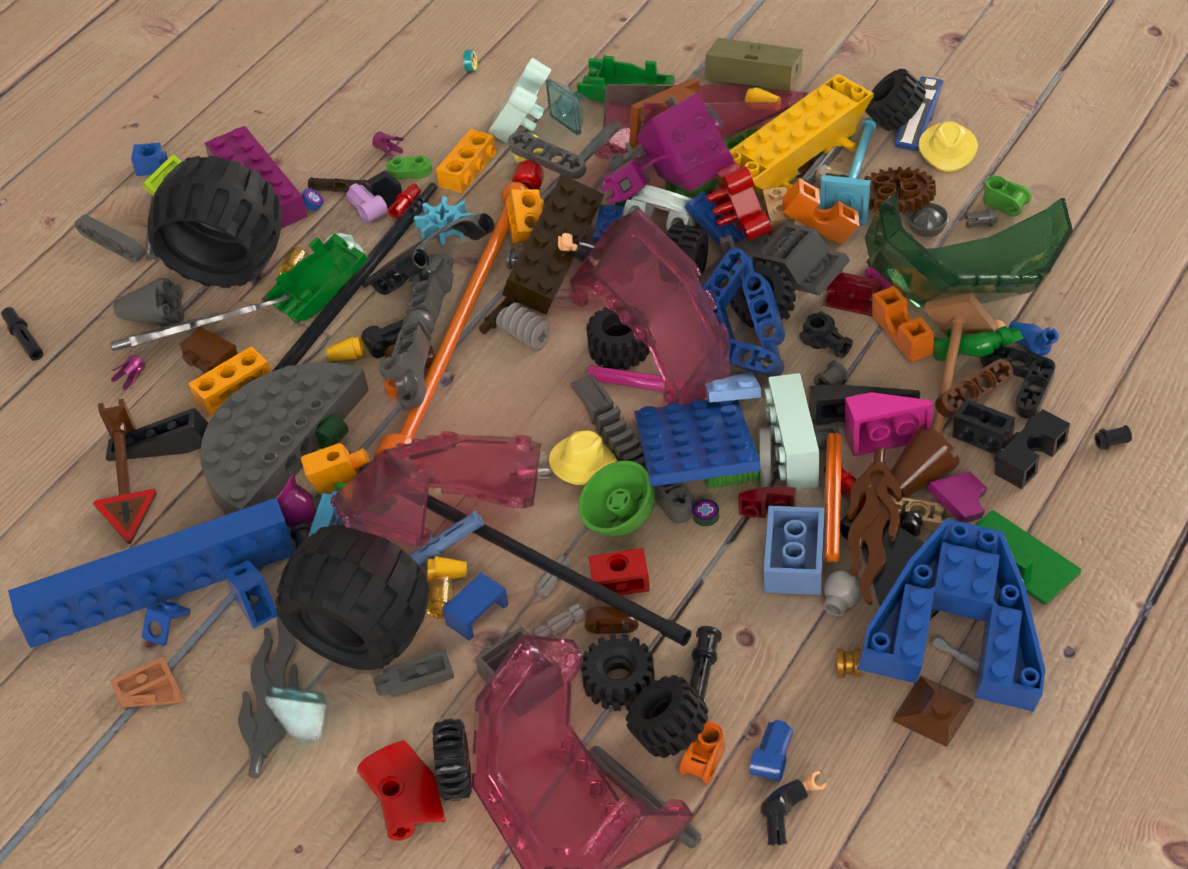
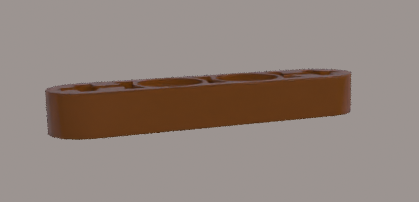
(974, 387)

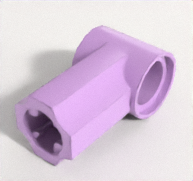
(368, 206)

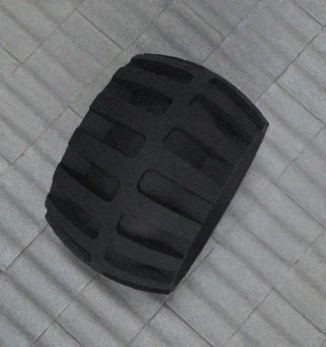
(214, 221)

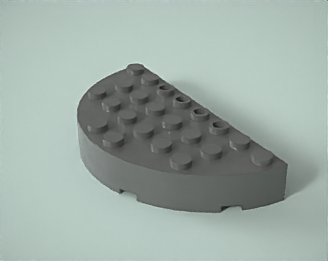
(270, 424)

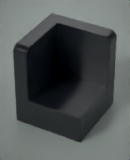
(385, 186)

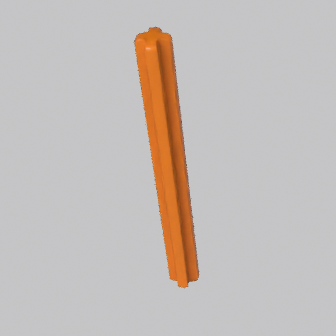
(832, 498)

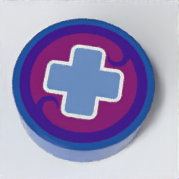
(312, 199)

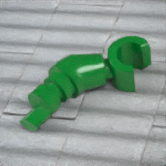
(977, 344)

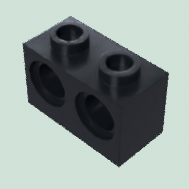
(983, 426)

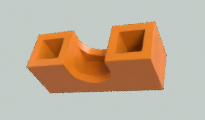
(834, 223)
(910, 336)

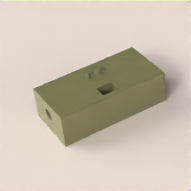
(753, 64)

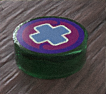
(705, 512)

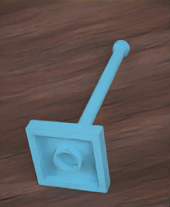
(850, 190)

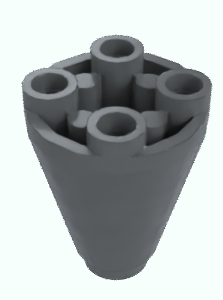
(152, 304)

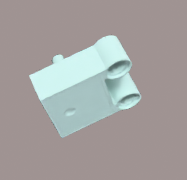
(521, 102)

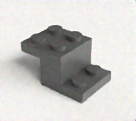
(803, 257)

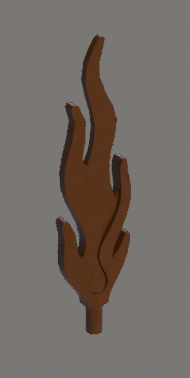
(870, 523)

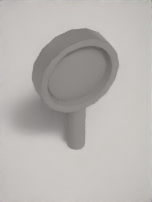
(765, 457)

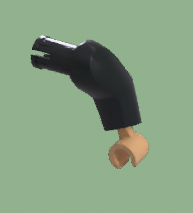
(579, 249)
(781, 802)

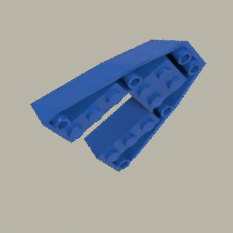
(970, 575)

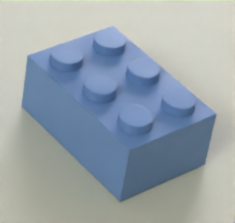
(794, 550)

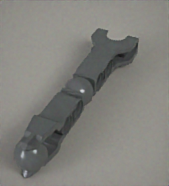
(413, 340)

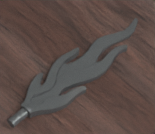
(264, 728)

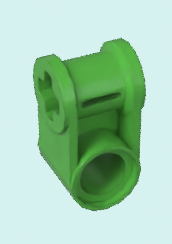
(1004, 195)

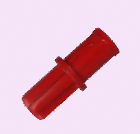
(403, 200)

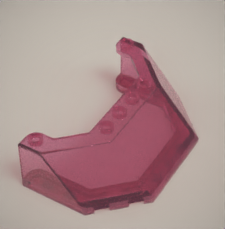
(662, 302)
(393, 488)
(542, 779)

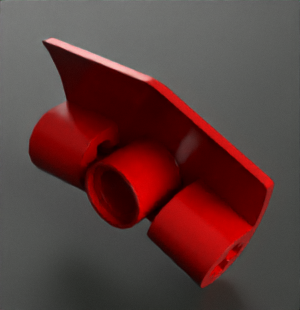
(402, 772)

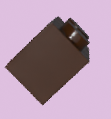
(206, 350)

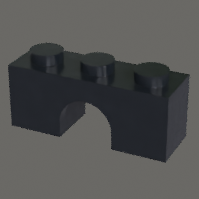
(1041, 433)

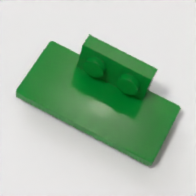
(1040, 567)

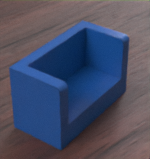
(472, 603)

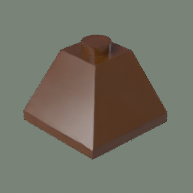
(933, 711)

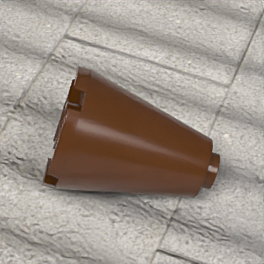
(923, 461)

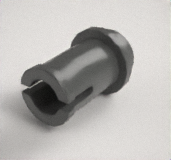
(982, 218)

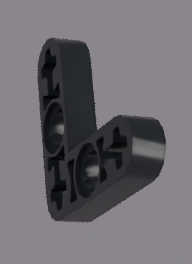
(1029, 371)

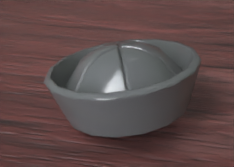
(928, 221)

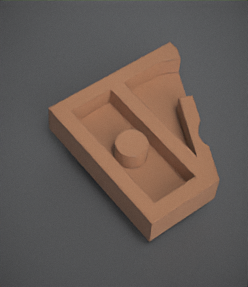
(147, 685)

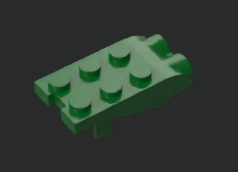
(611, 72)
(316, 278)

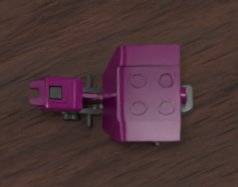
(680, 146)

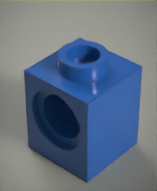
(147, 158)

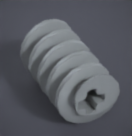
(524, 325)

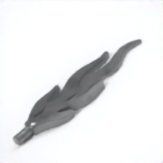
(135, 340)

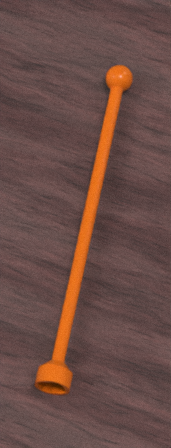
(455, 327)

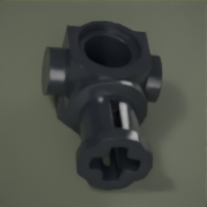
(820, 333)

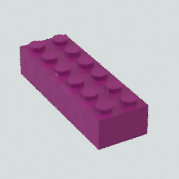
(245, 149)

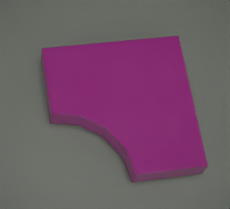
(960, 496)

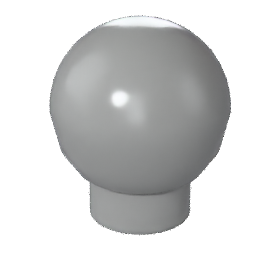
(841, 592)

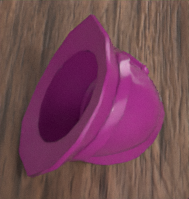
(296, 504)

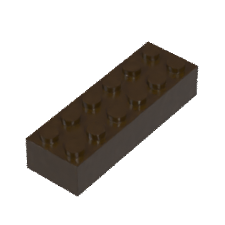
(541, 263)

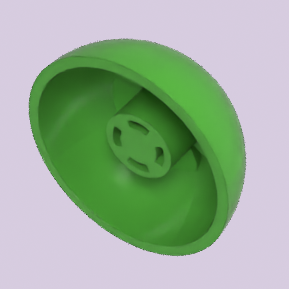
(617, 499)

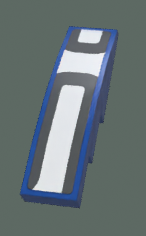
(910, 132)

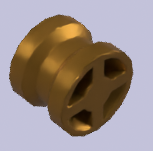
(847, 662)

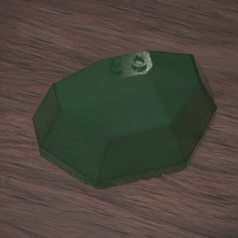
(986, 267)

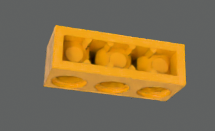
(466, 160)
(222, 381)

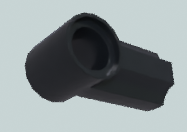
(379, 339)

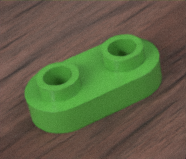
(409, 167)

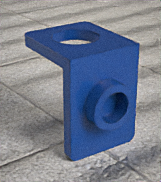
(163, 615)

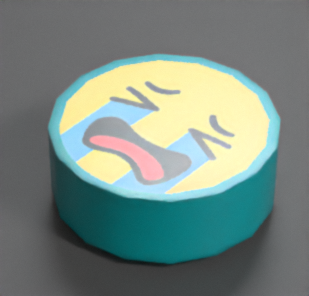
(470, 60)

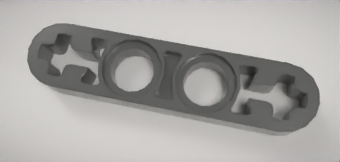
(547, 154)
(109, 238)

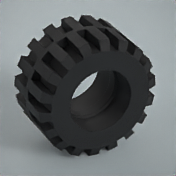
(896, 99)
(692, 242)
(782, 293)
(613, 342)
(667, 716)

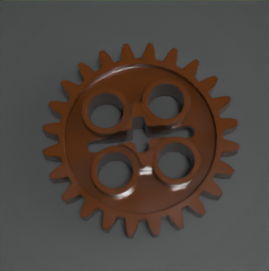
(912, 188)

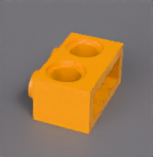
(520, 215)

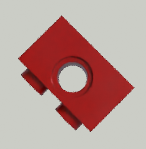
(621, 571)

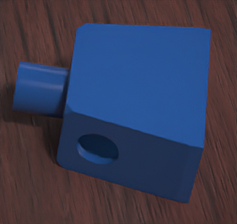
(247, 582)

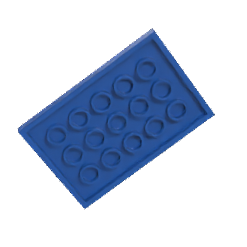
(695, 441)

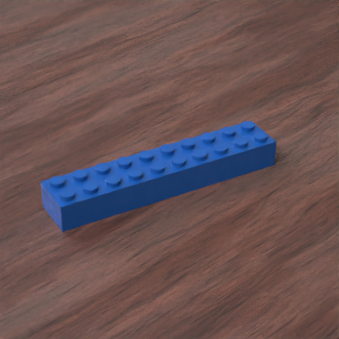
(149, 573)

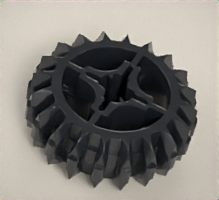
(452, 759)

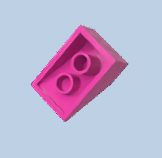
(884, 421)

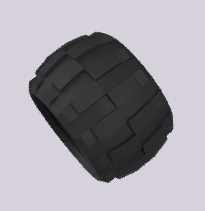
(352, 597)

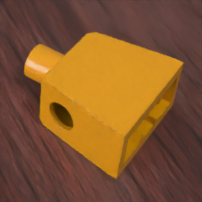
(332, 465)

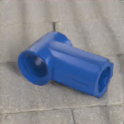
(770, 758)

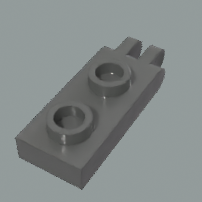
(414, 674)

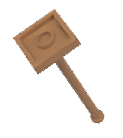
(963, 316)

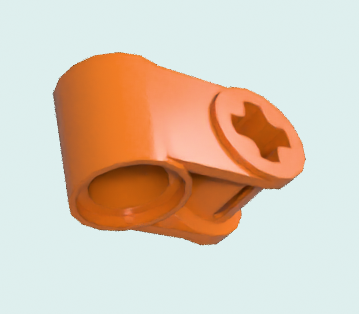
(702, 757)

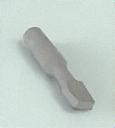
(962, 657)

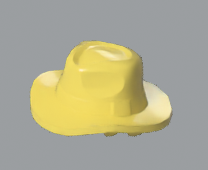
(948, 146)
(579, 457)

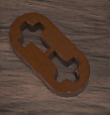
(609, 620)

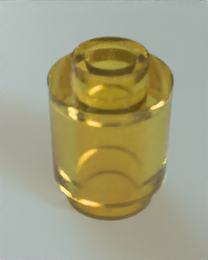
(291, 258)
(440, 593)

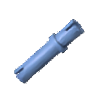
(447, 538)

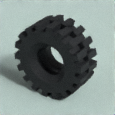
(616, 655)

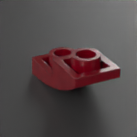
(756, 501)

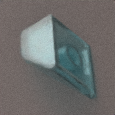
(565, 105)
(298, 711)

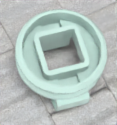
(668, 201)

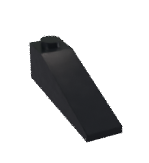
(828, 401)
(169, 436)

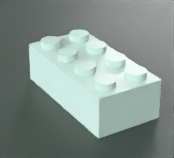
(792, 432)

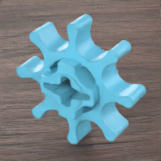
(439, 216)

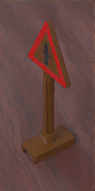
(127, 509)

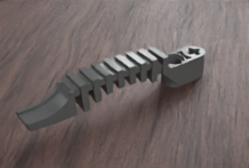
(673, 499)

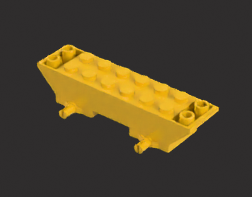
(803, 131)

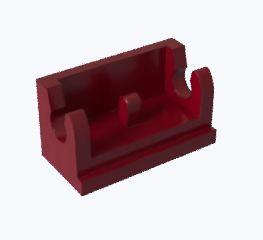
(852, 293)

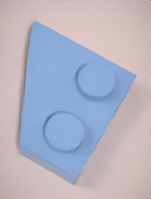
(733, 388)

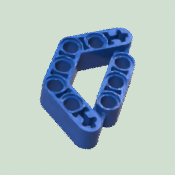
(745, 276)

